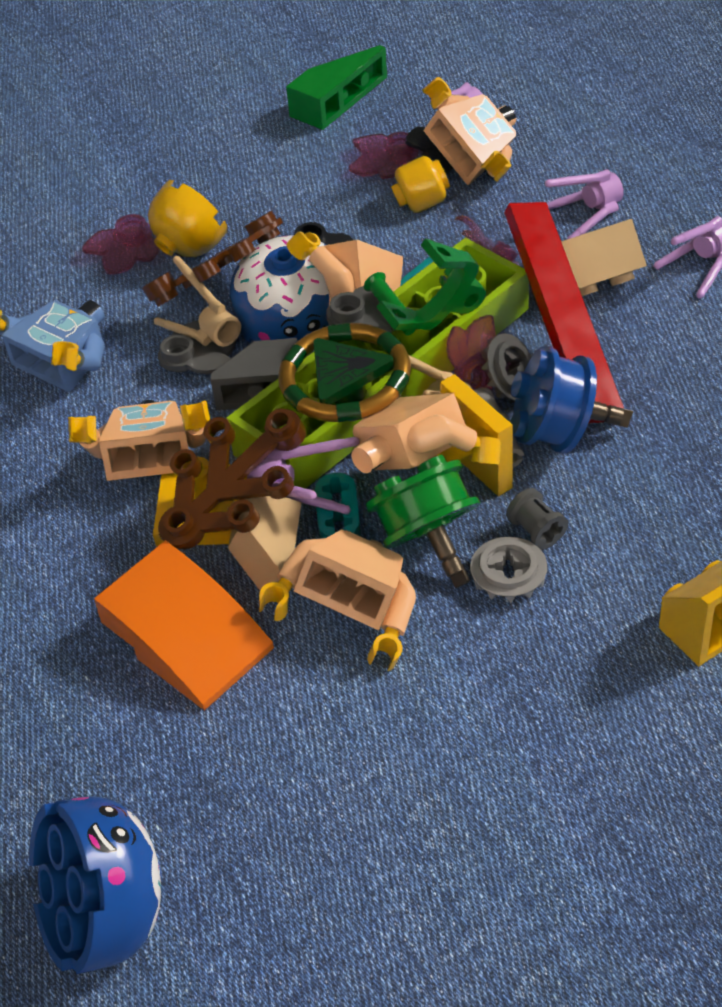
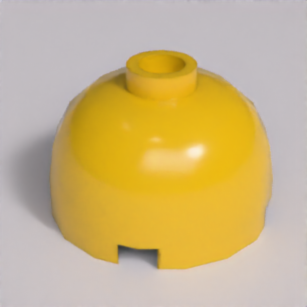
(184, 221)

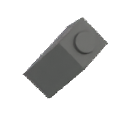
(248, 372)

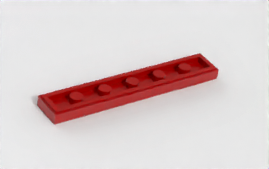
(558, 292)

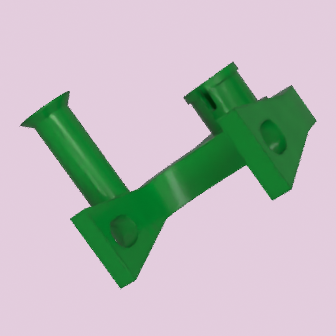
(458, 293)

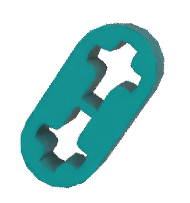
(326, 519)

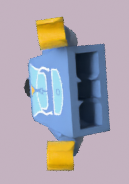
(56, 342)

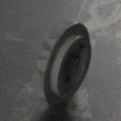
(499, 351)

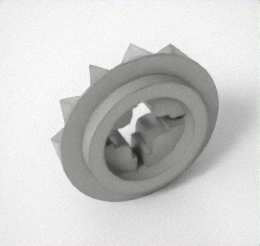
(527, 562)

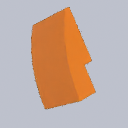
(183, 625)

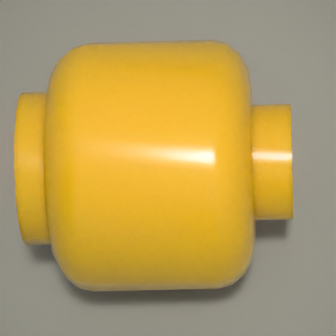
(420, 184)

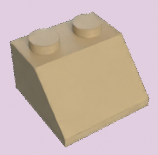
(604, 255)

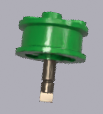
(424, 508)

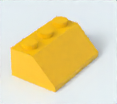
(694, 614)

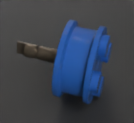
(558, 401)

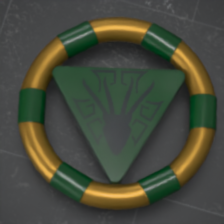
(345, 371)

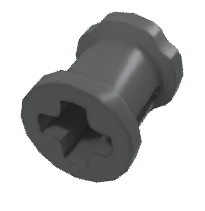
(537, 518)

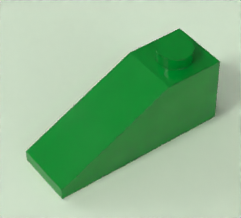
(335, 86)

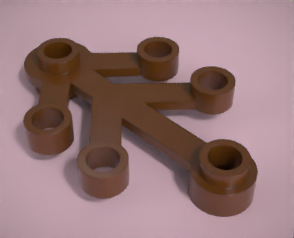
(261, 229)
(227, 482)

